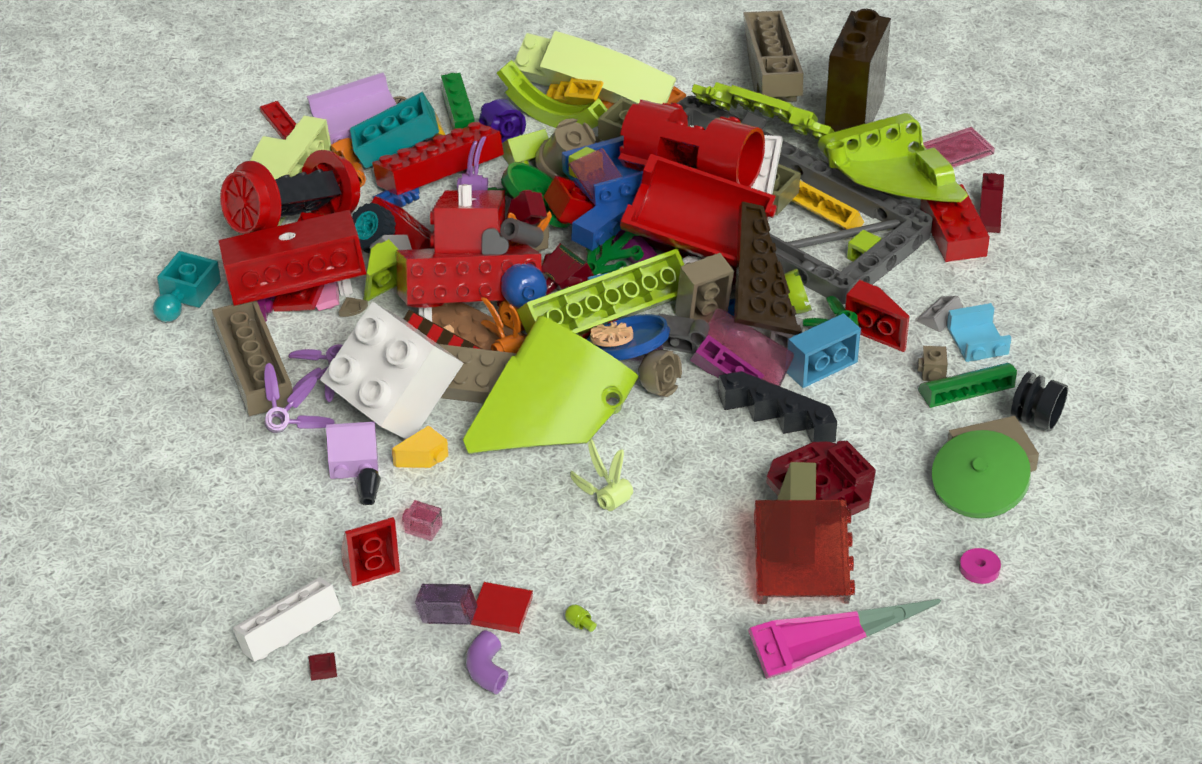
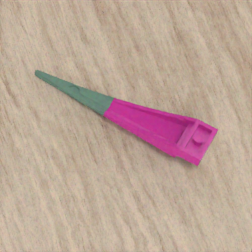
(796, 642)

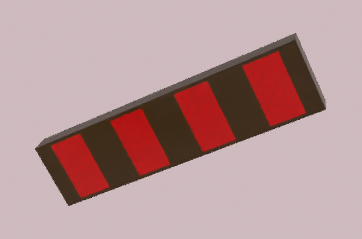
(435, 332)

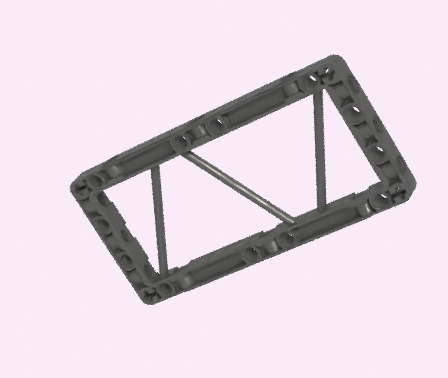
(910, 224)

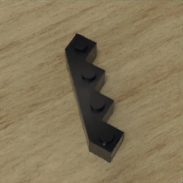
(772, 401)

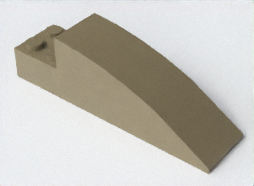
(772, 56)

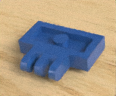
(402, 199)

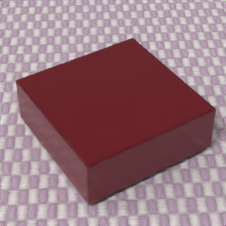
(322, 666)

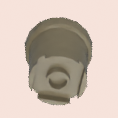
(566, 137)

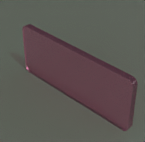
(751, 346)

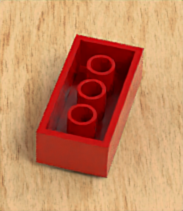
(957, 229)

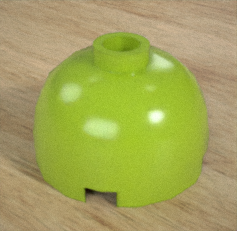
(797, 292)

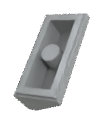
(937, 314)

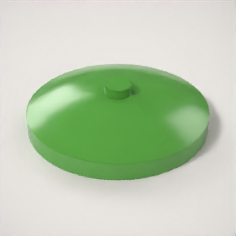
(981, 474)

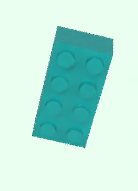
(394, 129)

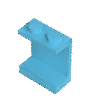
(976, 334)

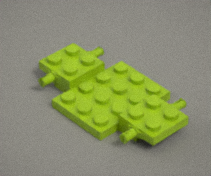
(729, 97)

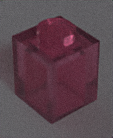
(422, 520)

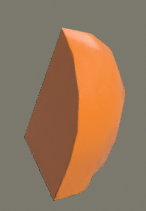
(344, 149)

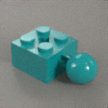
(187, 281)

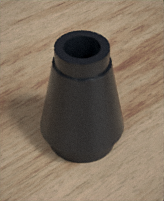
(368, 485)

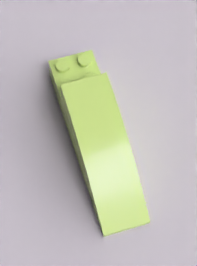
(569, 57)
(289, 155)

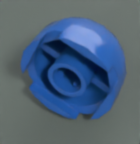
(523, 284)

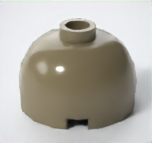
(660, 371)

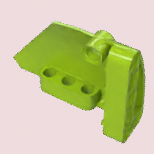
(889, 164)
(550, 393)

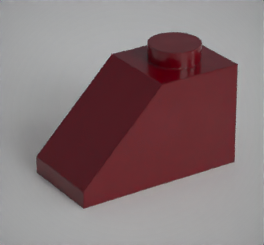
(528, 207)

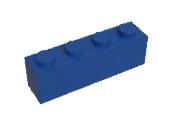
(600, 223)

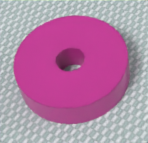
(982, 574)

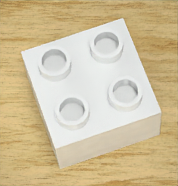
(391, 371)

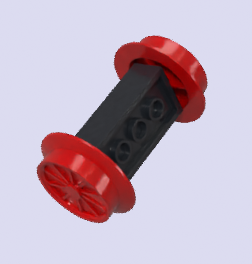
(256, 200)

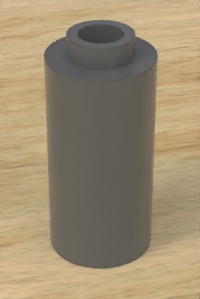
(521, 232)

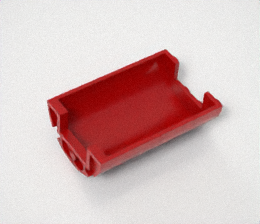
(691, 209)

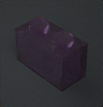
(446, 604)

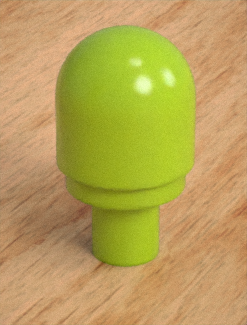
(579, 618)

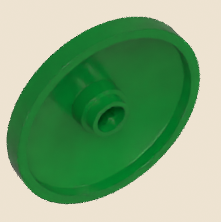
(523, 177)

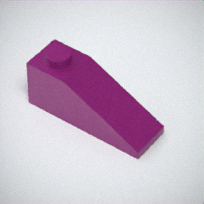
(719, 360)

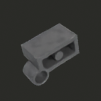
(685, 333)

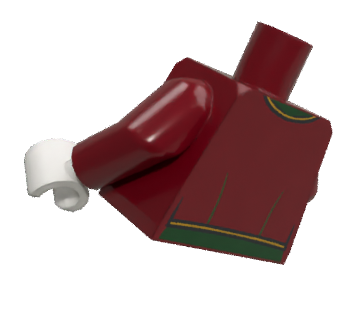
(564, 269)

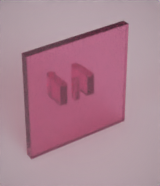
(594, 169)

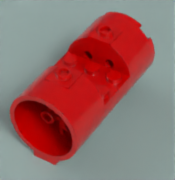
(723, 149)

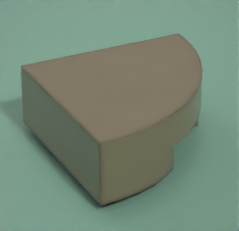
(352, 305)

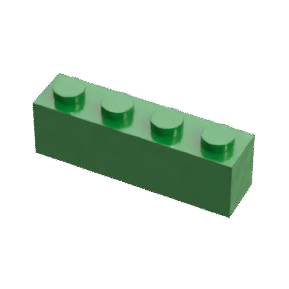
(456, 100)

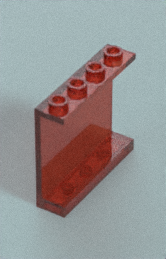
(803, 549)

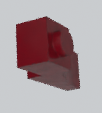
(991, 201)

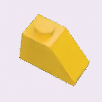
(421, 450)

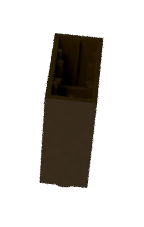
(857, 70)

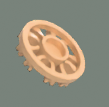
(611, 335)

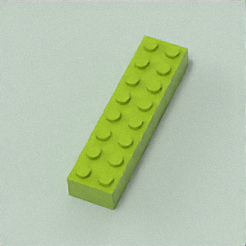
(609, 295)

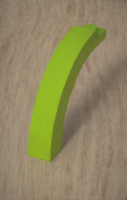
(541, 106)

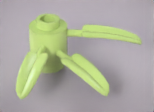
(617, 491)

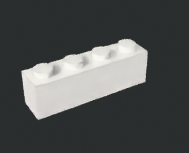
(287, 619)

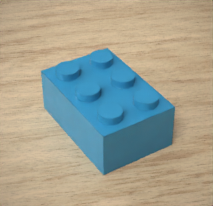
(824, 350)

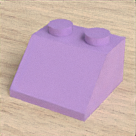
(351, 448)

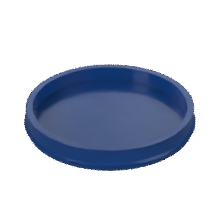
(648, 334)

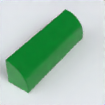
(968, 385)

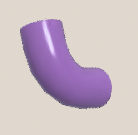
(480, 662)

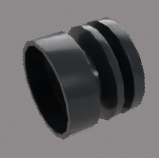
(1045, 402)

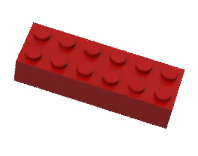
(435, 158)

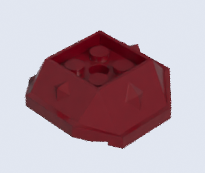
(839, 473)

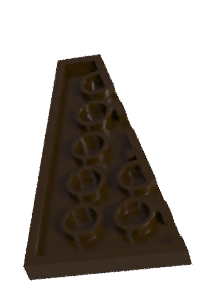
(760, 279)

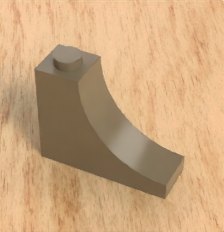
(1008, 426)

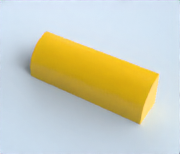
(827, 207)

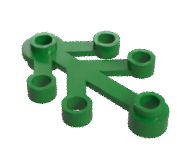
(613, 252)

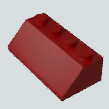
(406, 224)

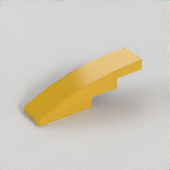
(576, 91)

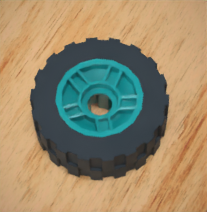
(372, 223)

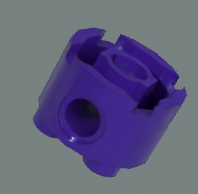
(503, 117)

